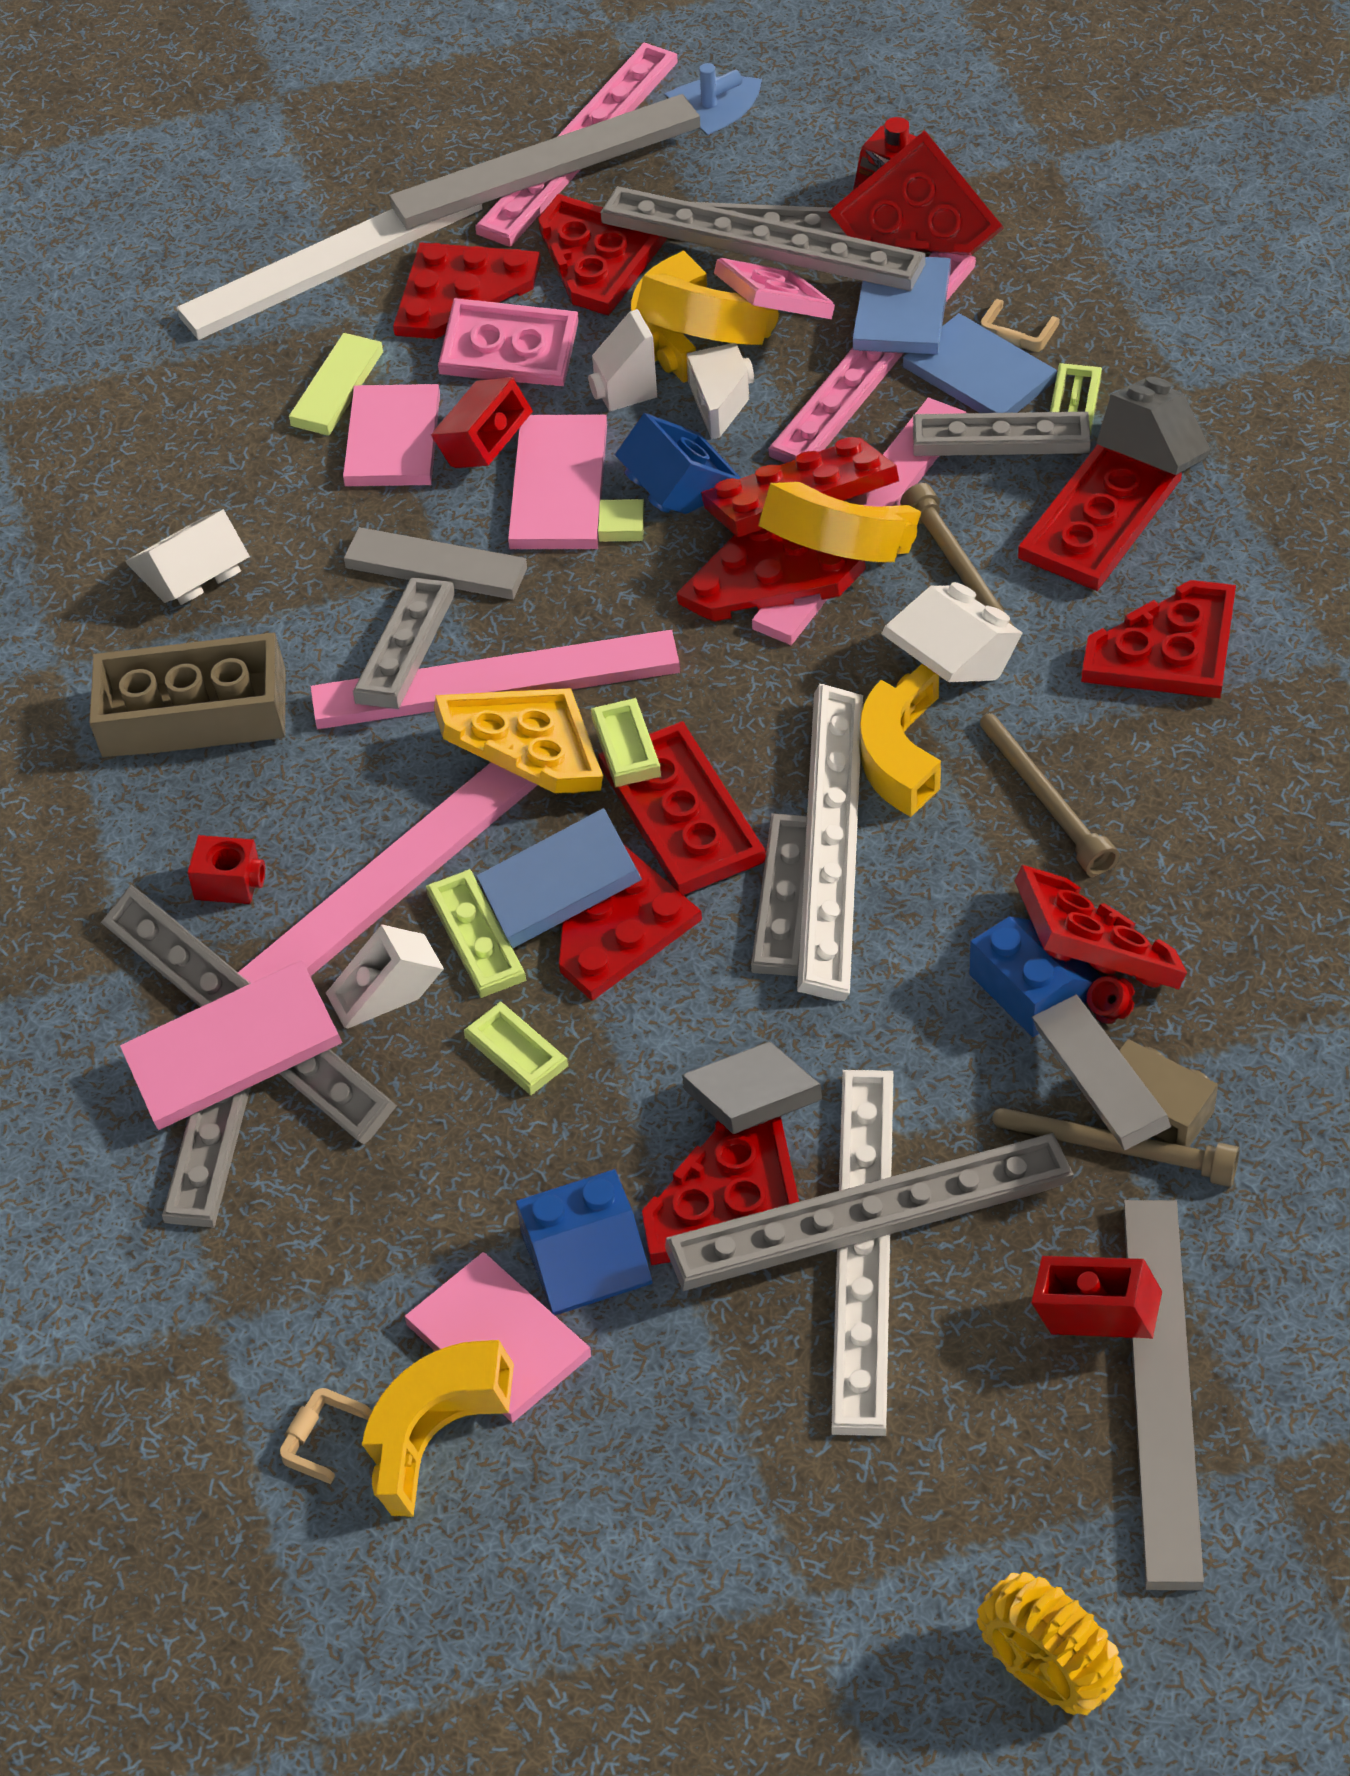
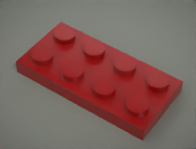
(838, 472)
(1097, 517)
(689, 815)

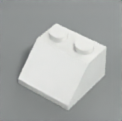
(190, 558)
(955, 634)

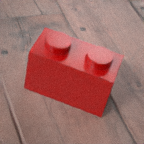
(482, 423)
(1097, 1296)

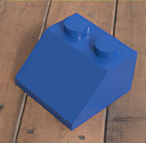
(672, 464)
(1022, 975)
(583, 1242)

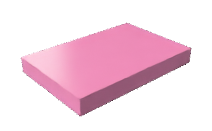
(774, 288)
(508, 341)
(391, 435)
(491, 1305)

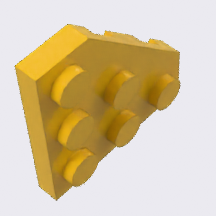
(525, 733)

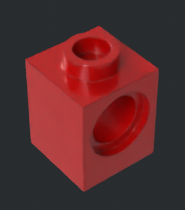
(225, 869)

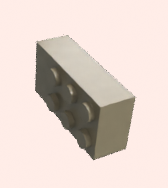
(188, 695)

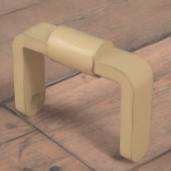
(1017, 338)
(303, 1425)

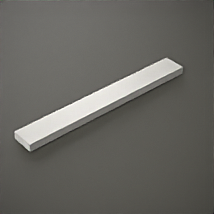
(304, 270)
(830, 845)
(863, 1268)

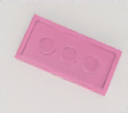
(558, 482)
(230, 1044)

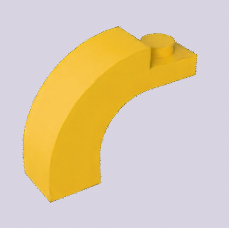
(703, 311)
(669, 345)
(838, 526)
(891, 762)
(423, 1400)

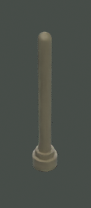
(925, 500)
(1094, 852)
(1215, 1162)

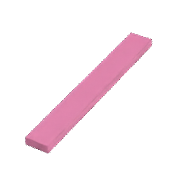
(620, 95)
(848, 387)
(789, 621)
(544, 669)
(393, 873)

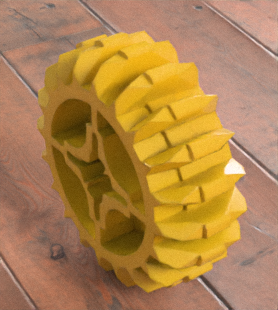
(1049, 1643)

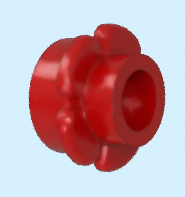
(1100, 994)

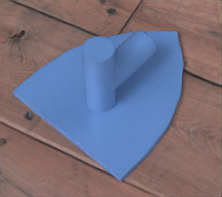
(719, 98)

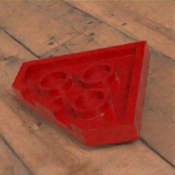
(918, 205)
(592, 257)
(459, 272)
(764, 573)
(1167, 644)
(623, 931)
(1102, 936)
(721, 1183)

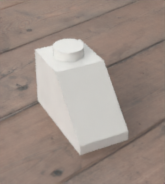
(625, 365)
(719, 384)
(384, 975)

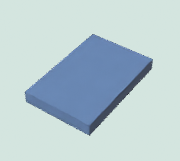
(904, 319)
(982, 368)
(558, 878)

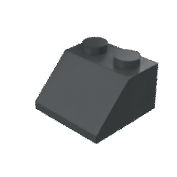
(1153, 426)

